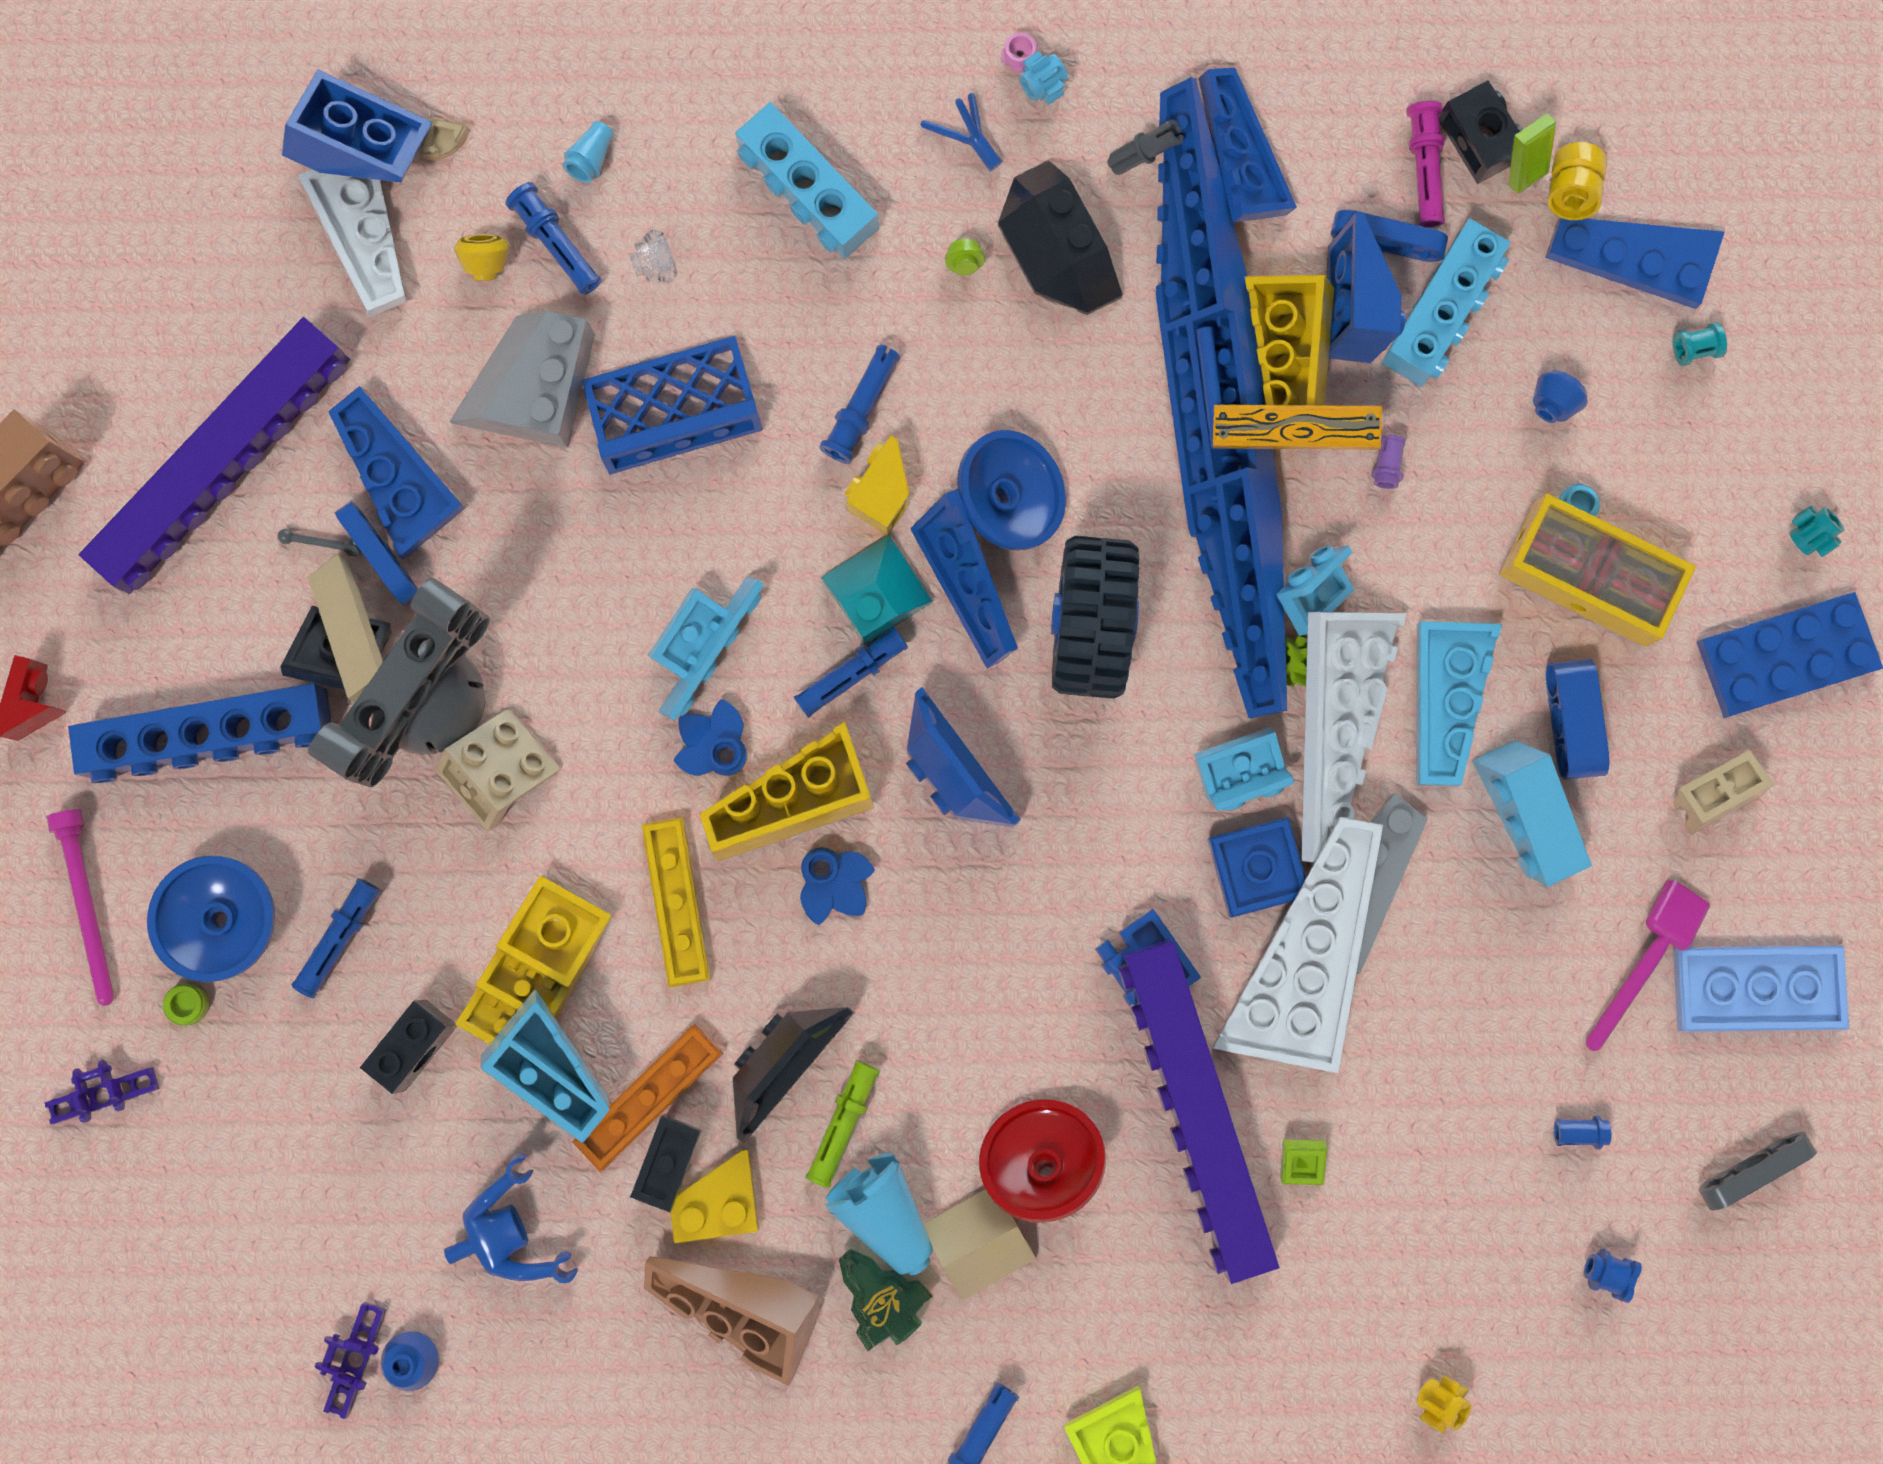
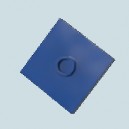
(1257, 866)

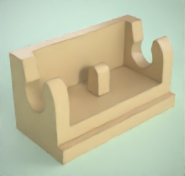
(1722, 791)

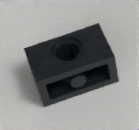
(1480, 152)
(408, 1046)

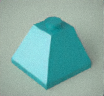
(876, 590)

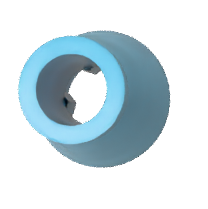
(587, 154)

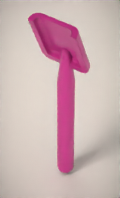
(1676, 921)

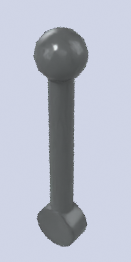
(286, 537)

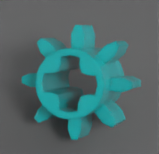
(1816, 531)

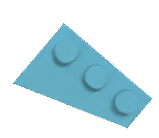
(1534, 811)
(546, 1070)

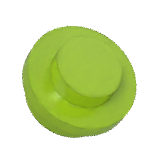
(964, 257)

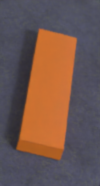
(649, 1096)

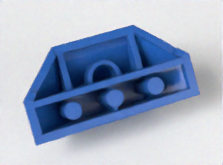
(952, 770)

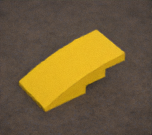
(539, 950)

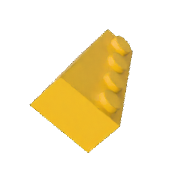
(1292, 335)
(791, 798)

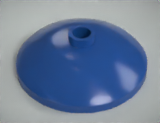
(1024, 480)
(185, 915)

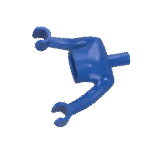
(500, 1232)

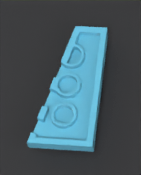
(1450, 687)

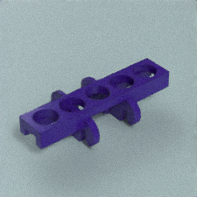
(78, 1100)
(350, 1345)

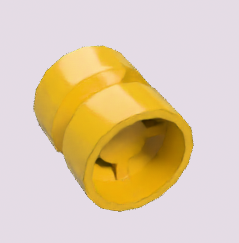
(1577, 181)

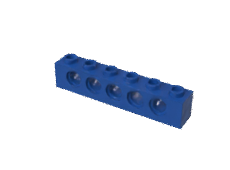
(95, 742)

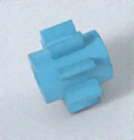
(1043, 77)

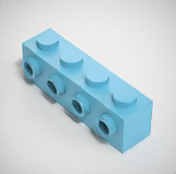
(1446, 302)

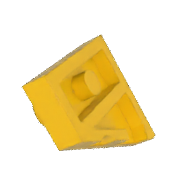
(717, 1203)

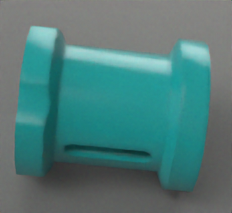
(1699, 344)

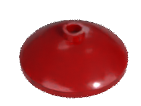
(1039, 1137)

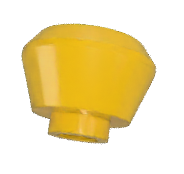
(482, 255)

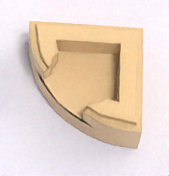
(443, 139)

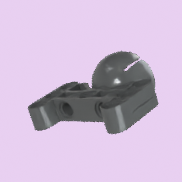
(415, 693)

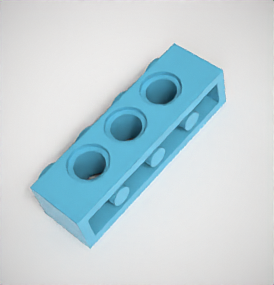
(773, 132)

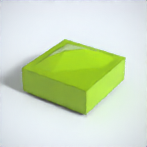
(1303, 1162)

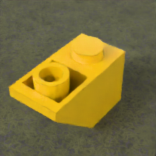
(882, 491)

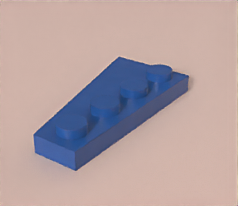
(1245, 158)
(1643, 256)
(401, 484)
(961, 570)

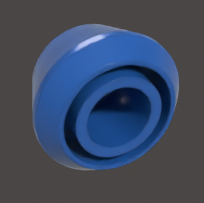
(1558, 396)
(409, 1361)

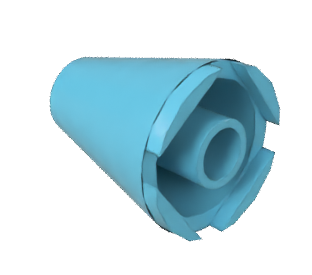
(883, 1214)

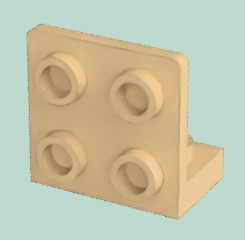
(495, 767)

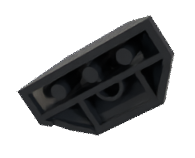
(1058, 241)
(780, 1061)

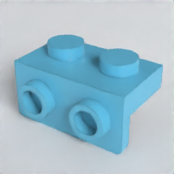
(1317, 586)
(1243, 770)

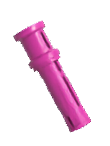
(1425, 145)

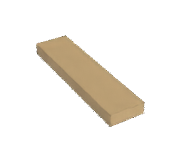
(346, 624)

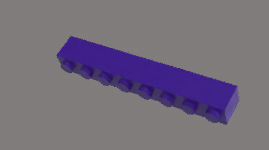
(215, 457)
(1199, 1111)

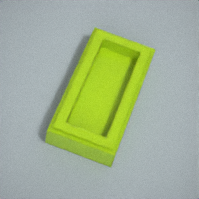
(1532, 153)

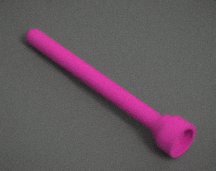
(67, 828)

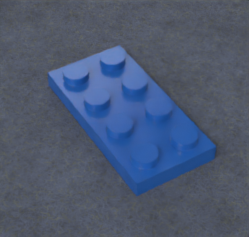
(1789, 655)

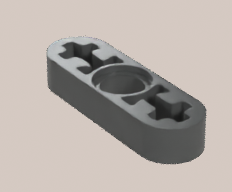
(1757, 1171)

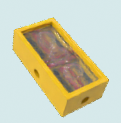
(1597, 570)

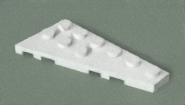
(1342, 712)
(1306, 979)

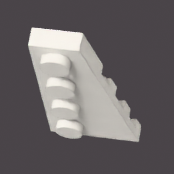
(361, 234)

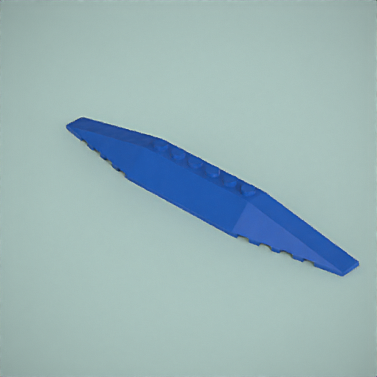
(1226, 491)

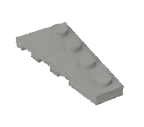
(1398, 840)

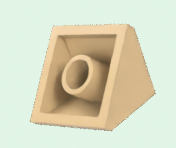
(977, 1243)

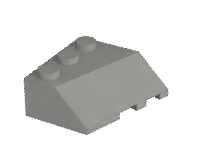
(531, 380)

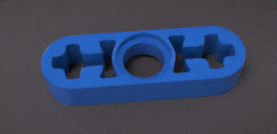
(1399, 237)
(377, 552)

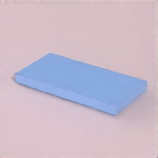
(1761, 988)

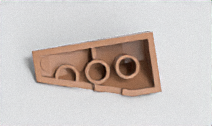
(752, 1311)

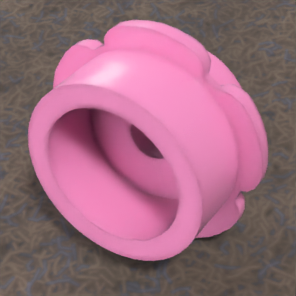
(1018, 43)

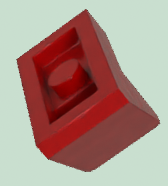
(19, 706)

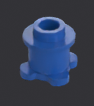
(1612, 1274)

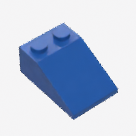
(352, 132)
(1365, 295)

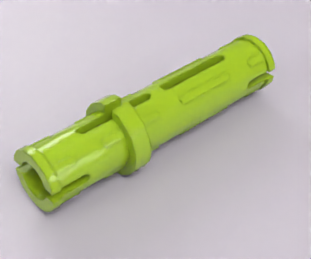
(842, 1124)

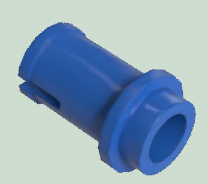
(1583, 1132)

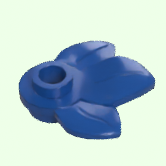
(708, 737)
(838, 888)

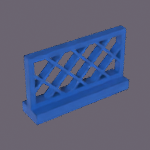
(672, 436)

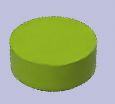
(186, 1004)

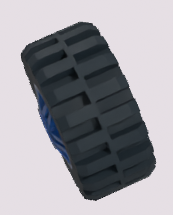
(1095, 617)

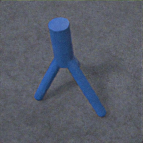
(973, 125)

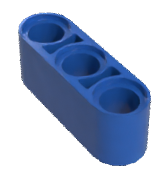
(1577, 719)

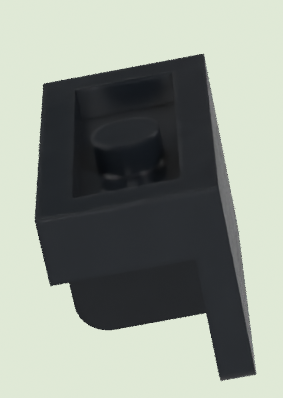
(666, 1163)

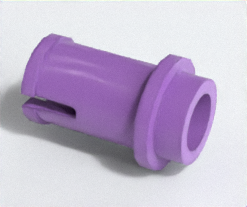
(1387, 472)

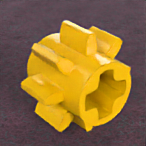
(1444, 1404)

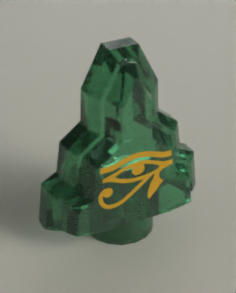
(882, 1300)

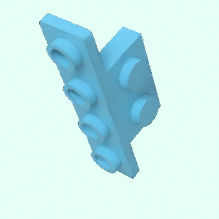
(696, 639)

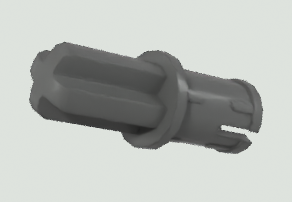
(1145, 147)

